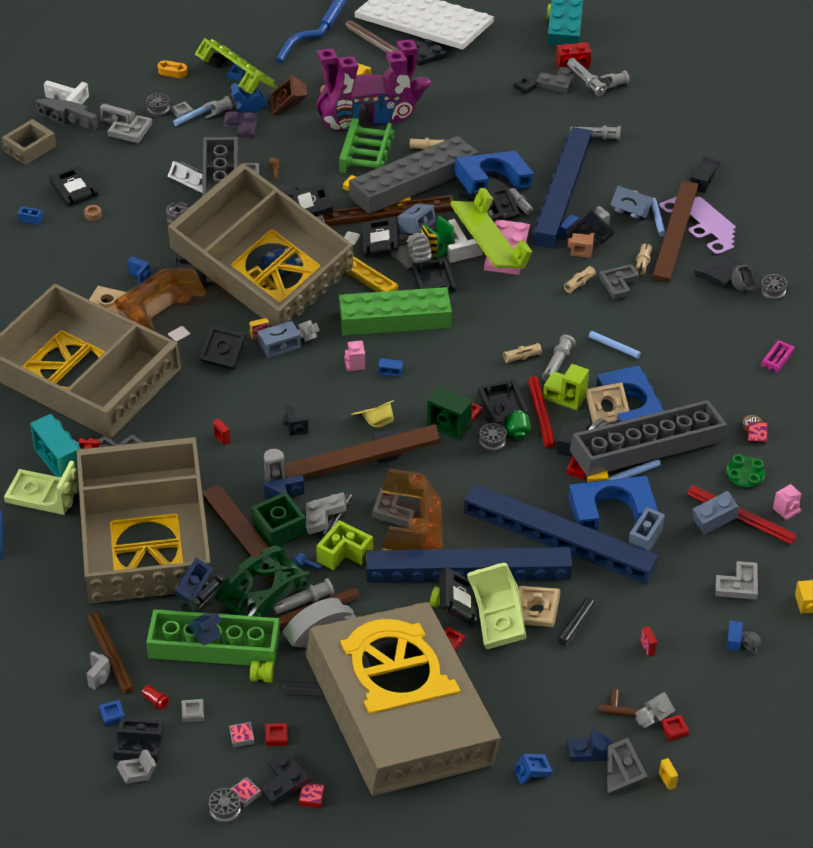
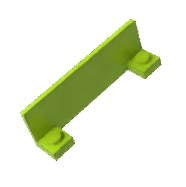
(252, 75)
(488, 235)

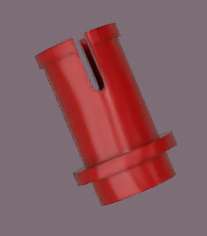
(158, 699)

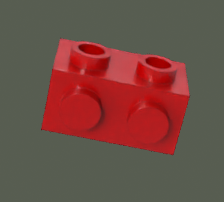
(579, 51)

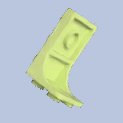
(43, 490)
(498, 605)

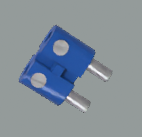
(270, 257)

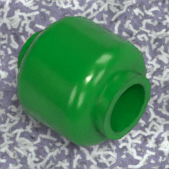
(518, 424)

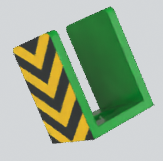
(442, 237)

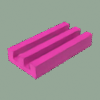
(766, 361)

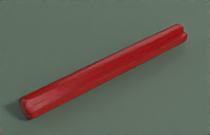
(541, 412)

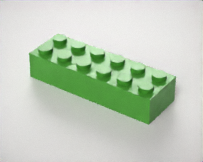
(395, 311)
(240, 640)

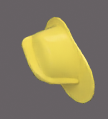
(378, 416)

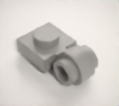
(655, 709)

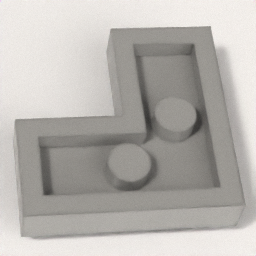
(132, 132)
(319, 510)
(742, 586)

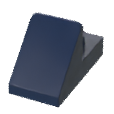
(293, 486)
(193, 580)
(205, 627)
(588, 748)

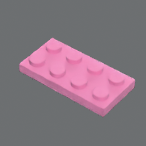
(513, 233)

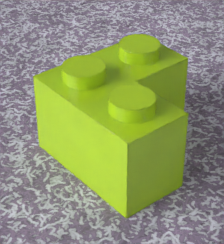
(567, 388)
(343, 542)

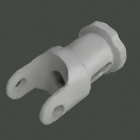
(617, 79)
(219, 106)

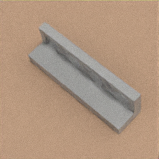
(186, 175)

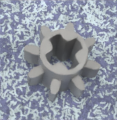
(308, 330)

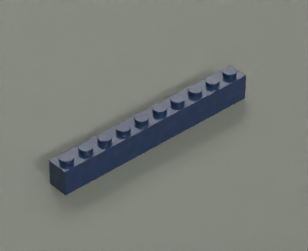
(561, 187)
(560, 532)
(426, 563)

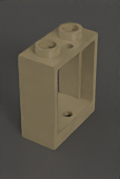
(44, 143)

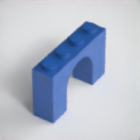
(509, 164)
(635, 386)
(632, 491)

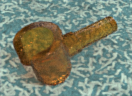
(274, 163)

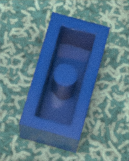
(30, 215)
(569, 221)
(390, 367)
(734, 635)

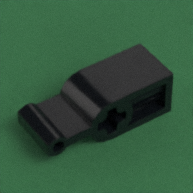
(705, 173)

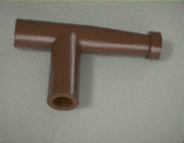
(614, 707)

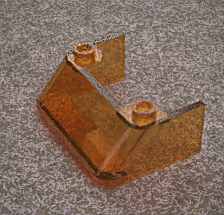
(158, 293)
(423, 531)

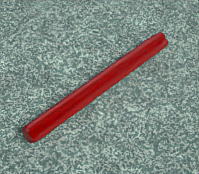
(748, 517)

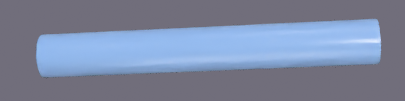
(191, 115)
(657, 216)
(614, 344)
(636, 470)

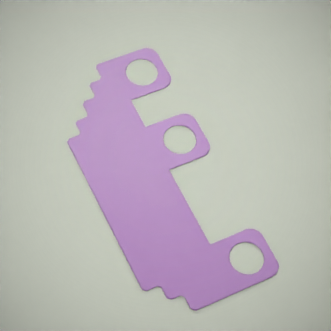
(710, 221)

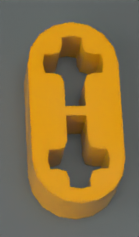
(172, 69)

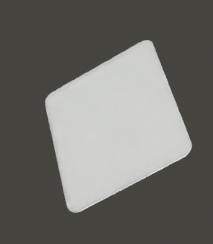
(352, 237)
(178, 333)

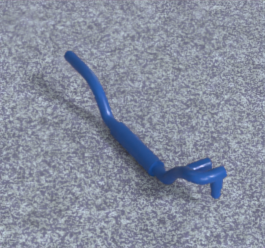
(325, 25)

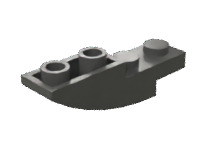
(64, 111)

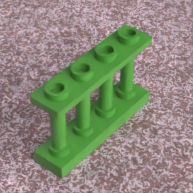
(352, 140)

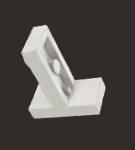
(62, 92)
(462, 247)

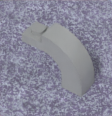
(319, 613)

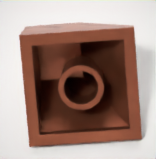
(287, 95)

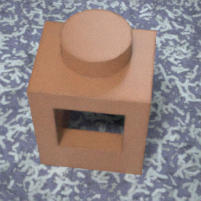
(581, 245)

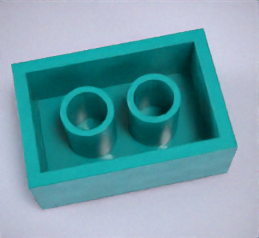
(565, 22)
(53, 444)

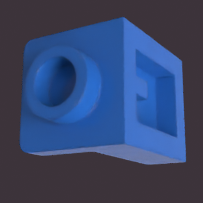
(139, 268)
(532, 766)

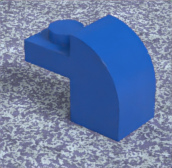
(248, 102)

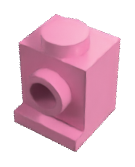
(355, 356)
(787, 502)

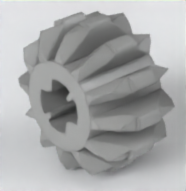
(419, 247)

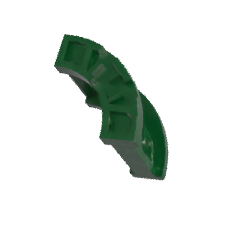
(287, 580)

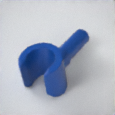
(300, 559)

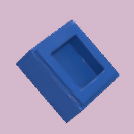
(236, 73)
(111, 712)

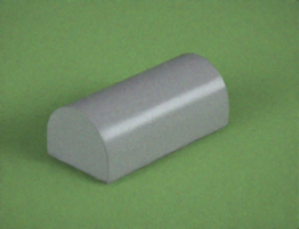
(111, 114)
(274, 465)

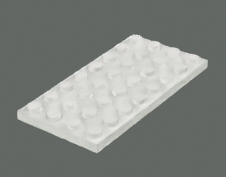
(428, 19)

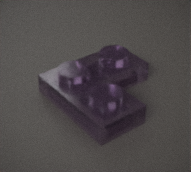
(243, 121)

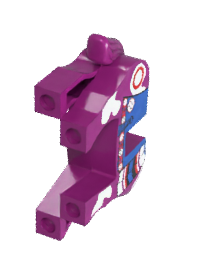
(385, 97)

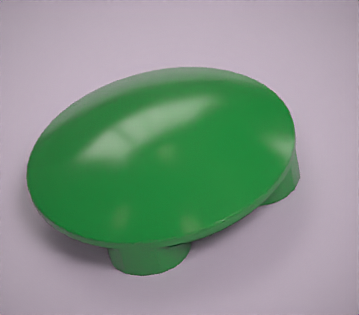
(745, 471)

